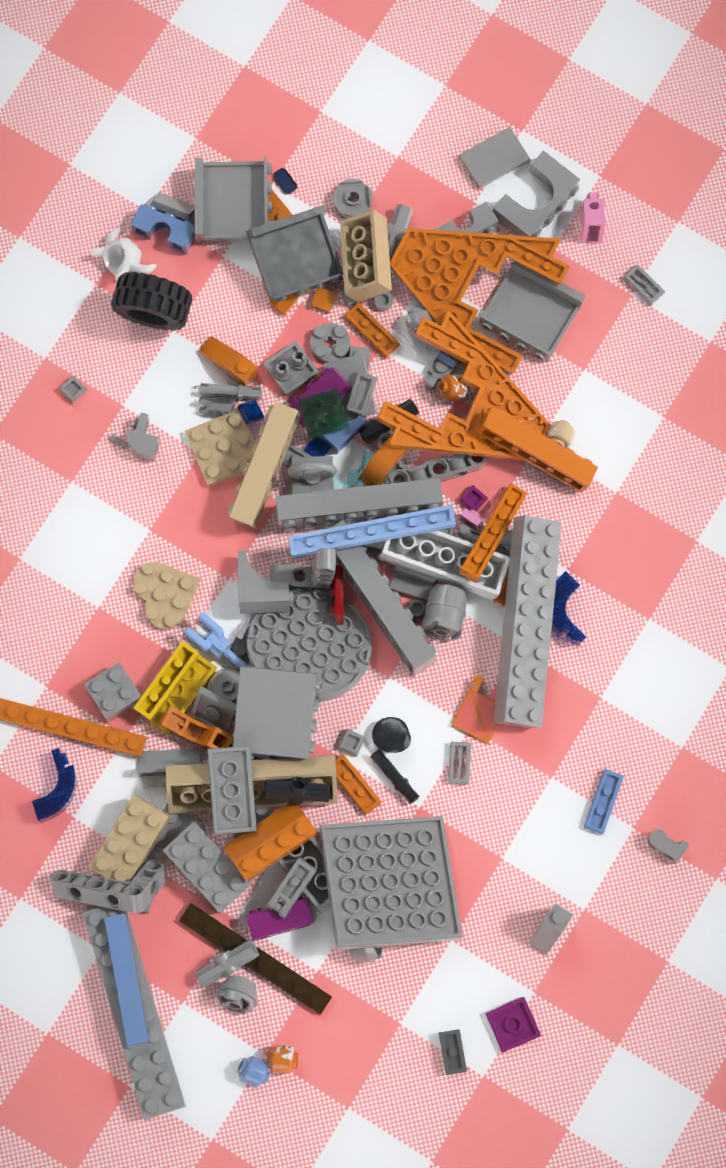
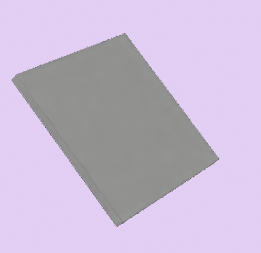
(390, 882)

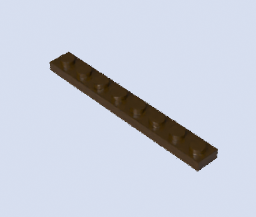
(263, 964)

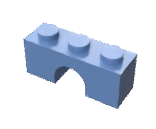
(149, 220)

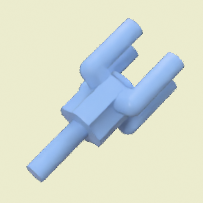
(213, 641)

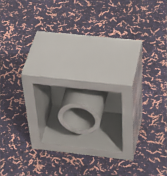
(113, 692)

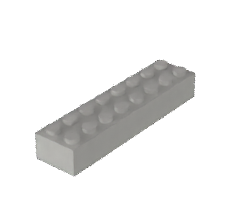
(356, 504)
(386, 607)

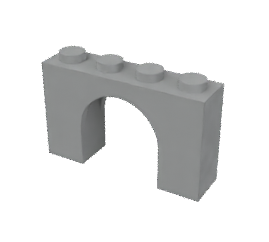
(530, 222)

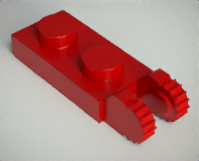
(337, 593)

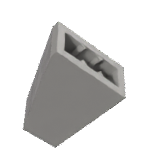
(551, 928)

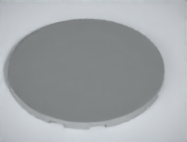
(312, 643)

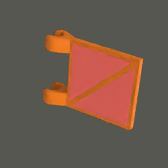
(476, 713)

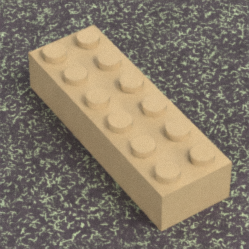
(265, 464)

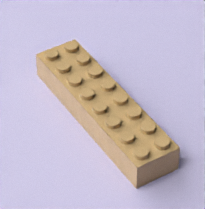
(190, 784)

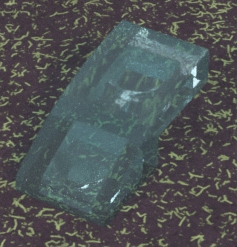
(354, 476)

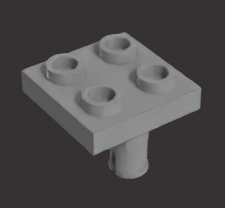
(291, 368)

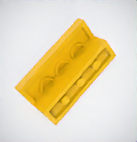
(175, 685)

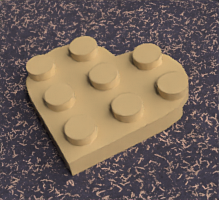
(166, 593)

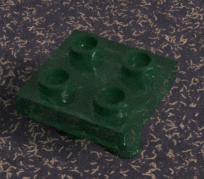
(323, 413)

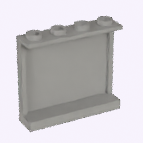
(231, 198)
(532, 311)
(276, 711)

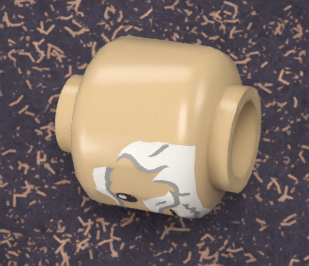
(561, 432)

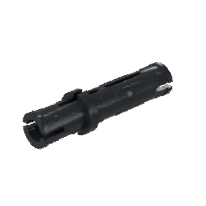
(401, 784)

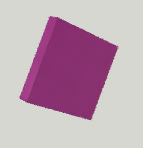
(513, 1024)

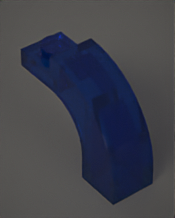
(565, 588)
(64, 792)

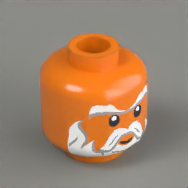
(452, 388)
(282, 1059)

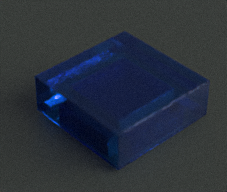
(250, 412)
(317, 447)

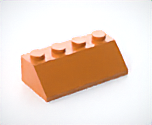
(271, 842)

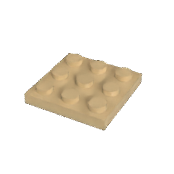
(221, 446)

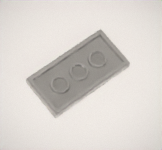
(231, 790)

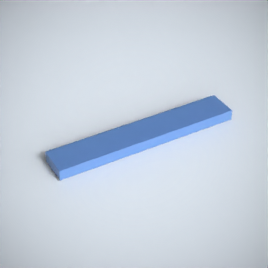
(126, 979)

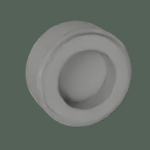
(383, 302)

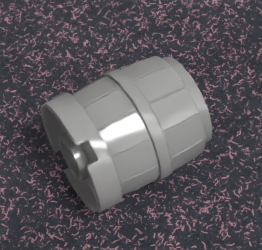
(445, 612)

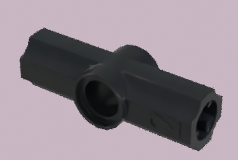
(373, 430)
(297, 790)

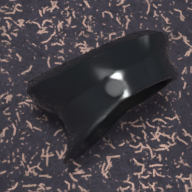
(391, 735)

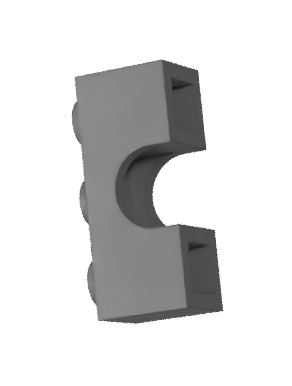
(482, 221)

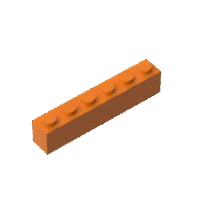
(537, 449)

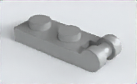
(292, 887)

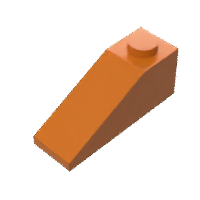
(230, 361)

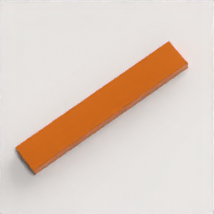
(492, 533)

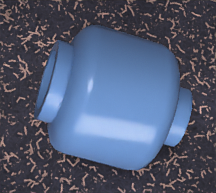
(253, 1071)

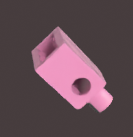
(592, 219)

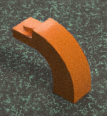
(382, 464)
(194, 731)

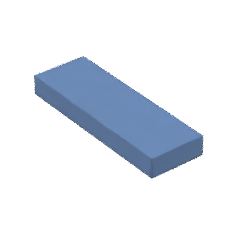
(603, 801)

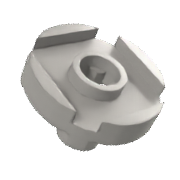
(343, 193)
(330, 331)

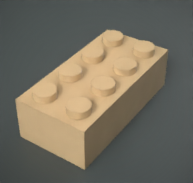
(365, 256)
(131, 840)

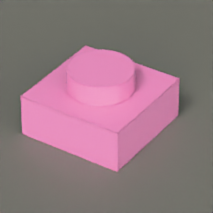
(471, 518)

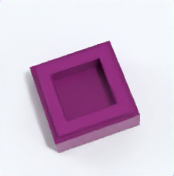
(473, 499)

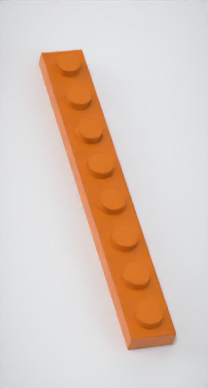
(72, 728)

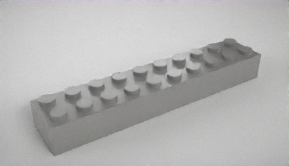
(527, 622)
(148, 1062)

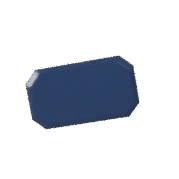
(285, 181)

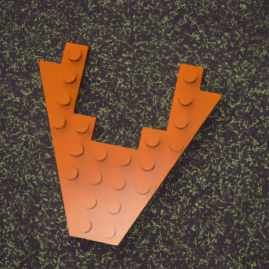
(443, 263)
(481, 374)

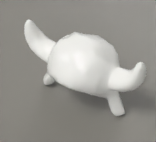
(121, 255)

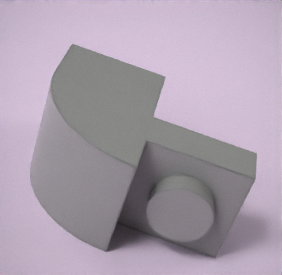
(140, 443)

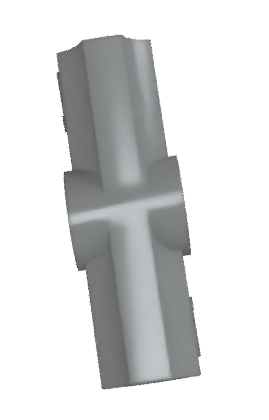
(398, 227)
(226, 963)

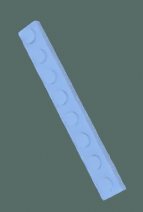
(373, 531)

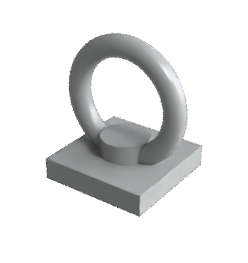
(312, 474)

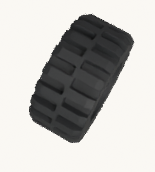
(151, 301)

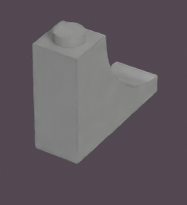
(259, 593)

